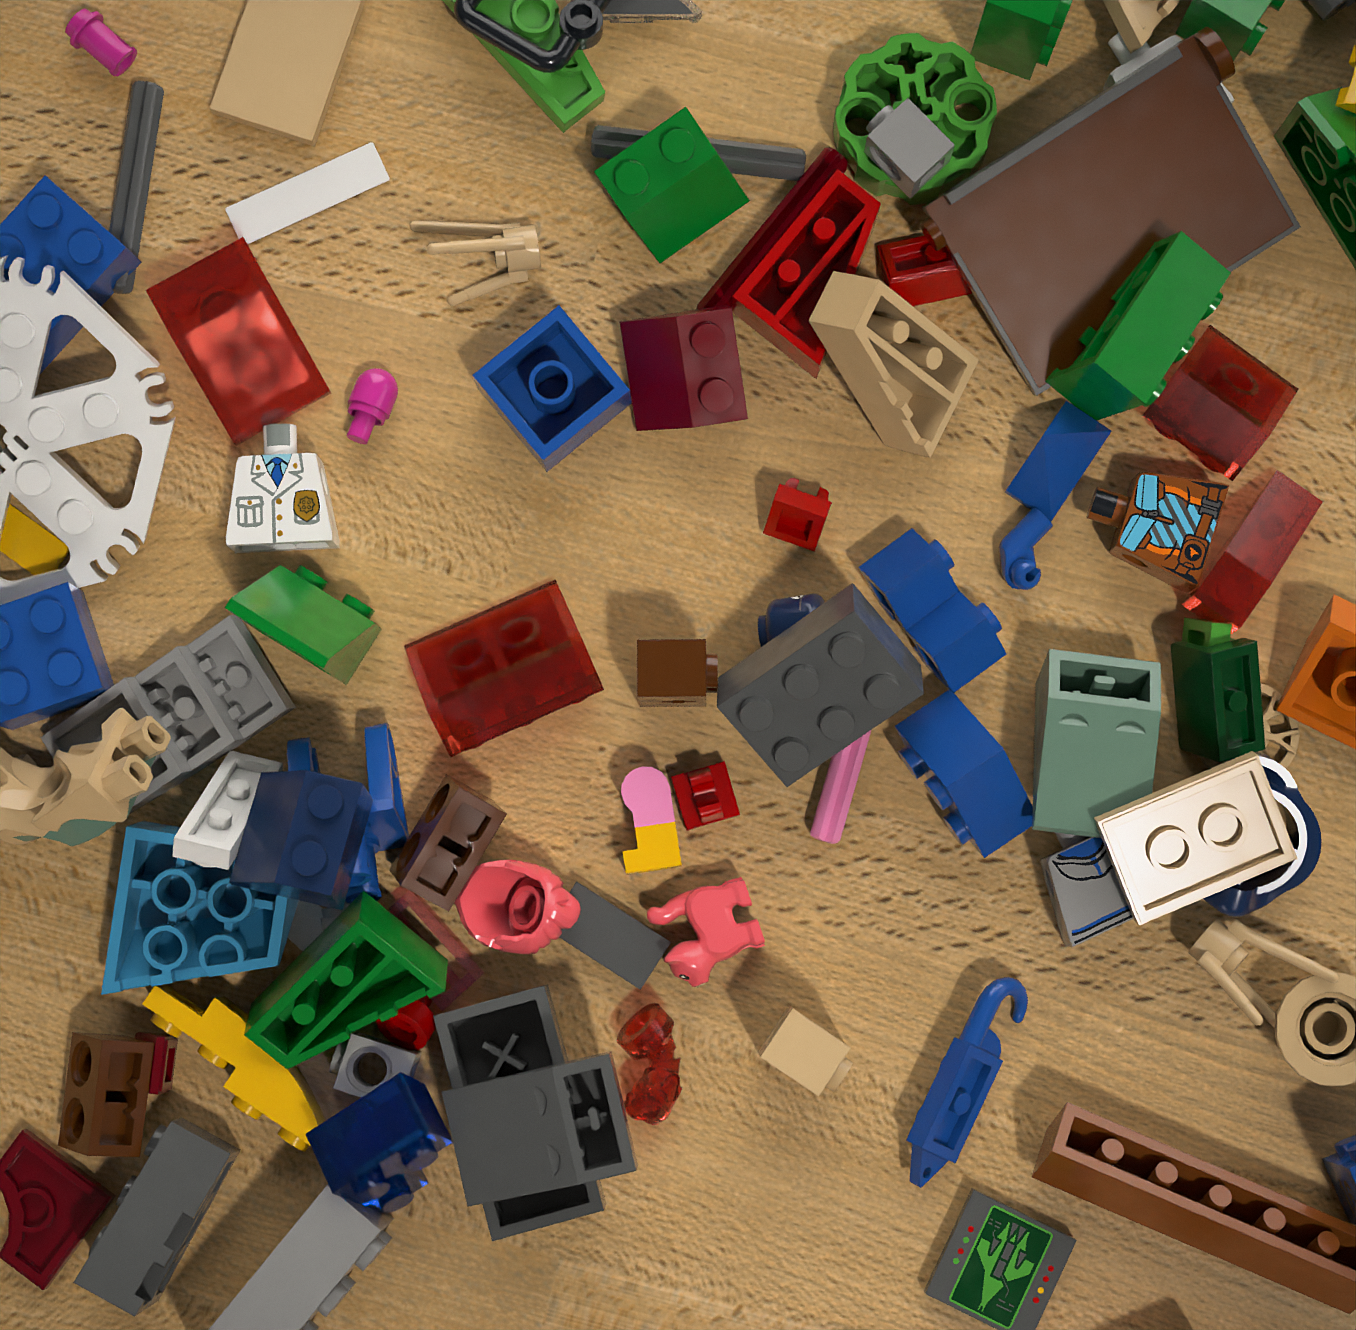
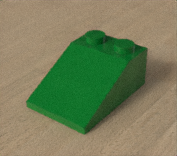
(308, 620)

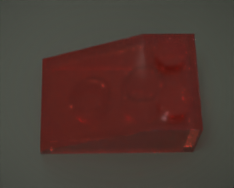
(238, 341)

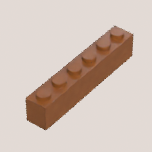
(1200, 1205)

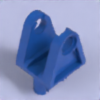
(387, 819)

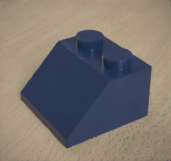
(303, 837)

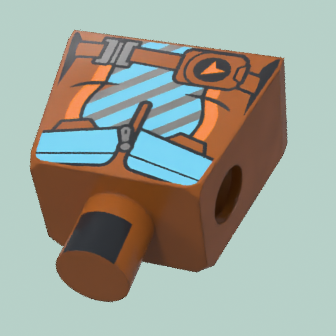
(1162, 525)

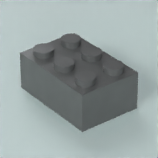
(819, 685)

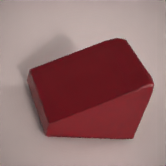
(163, 1061)

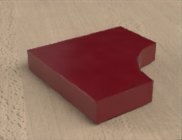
(48, 1206)

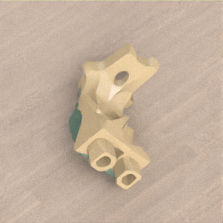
(84, 787)

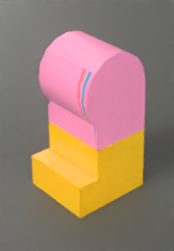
(650, 801)

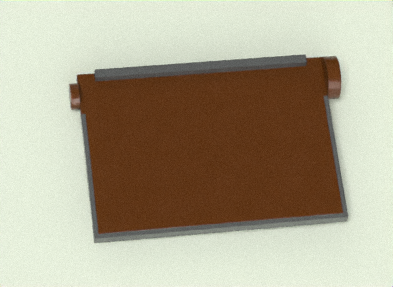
(1085, 199)

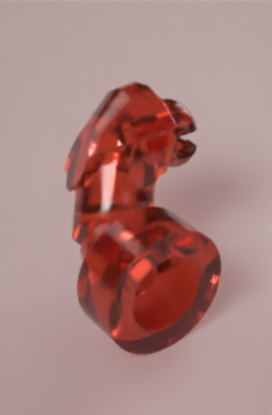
(650, 1037)

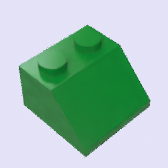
(672, 185)

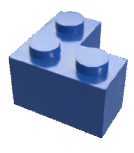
(965, 773)

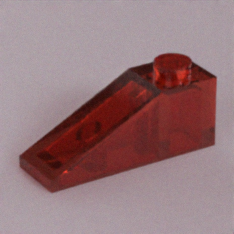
(1254, 553)

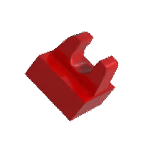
(797, 515)
(705, 796)

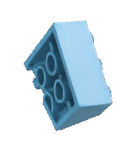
(186, 918)

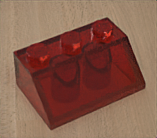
(502, 668)

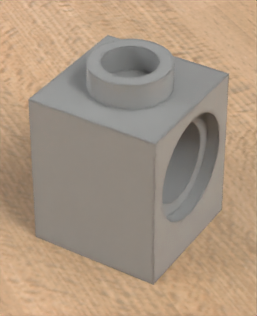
(907, 146)
(348, 1055)

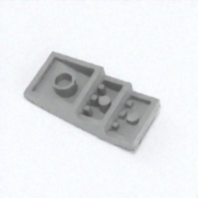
(201, 693)

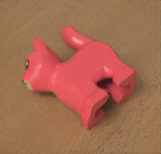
(713, 922)

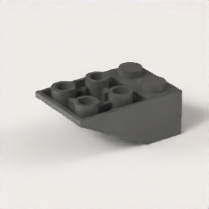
(540, 1130)

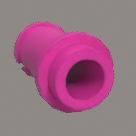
(90, 33)

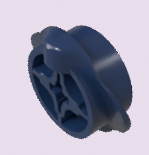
(1306, 841)

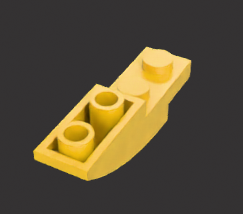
(258, 1080)

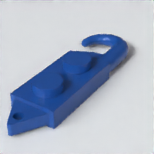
(961, 1084)

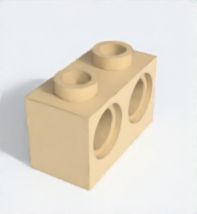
(806, 1052)

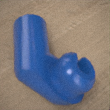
(1017, 550)

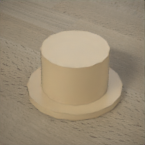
(1319, 1029)

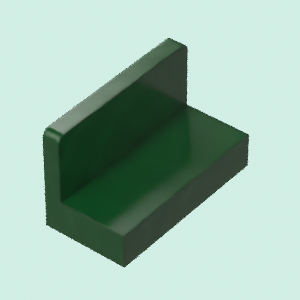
(1218, 698)

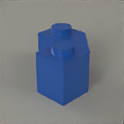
(918, 591)

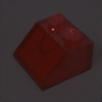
(1221, 403)

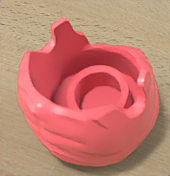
(515, 906)

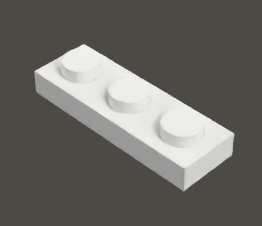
(219, 817)

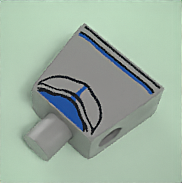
(1083, 889)

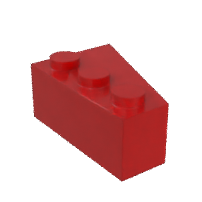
(793, 275)

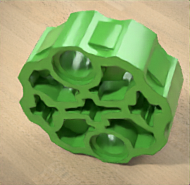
(867, 92)

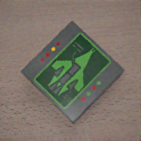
(999, 1264)

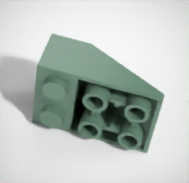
(1092, 738)

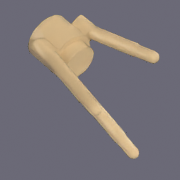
(512, 247)
(1221, 954)

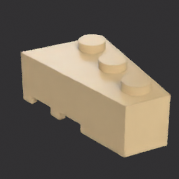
(892, 360)

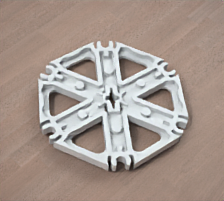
(71, 419)

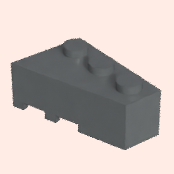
(157, 1216)

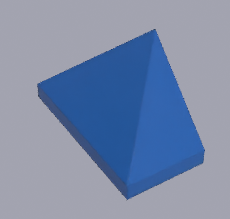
(1058, 461)

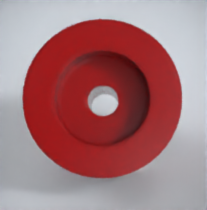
(411, 1026)

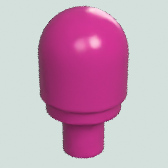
(371, 403)

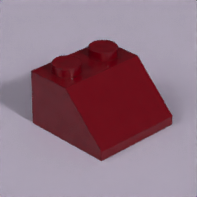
(684, 369)

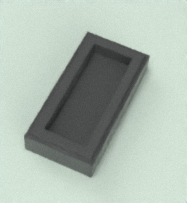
(614, 938)

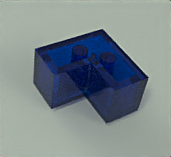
(381, 1144)

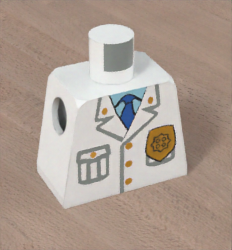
(280, 499)

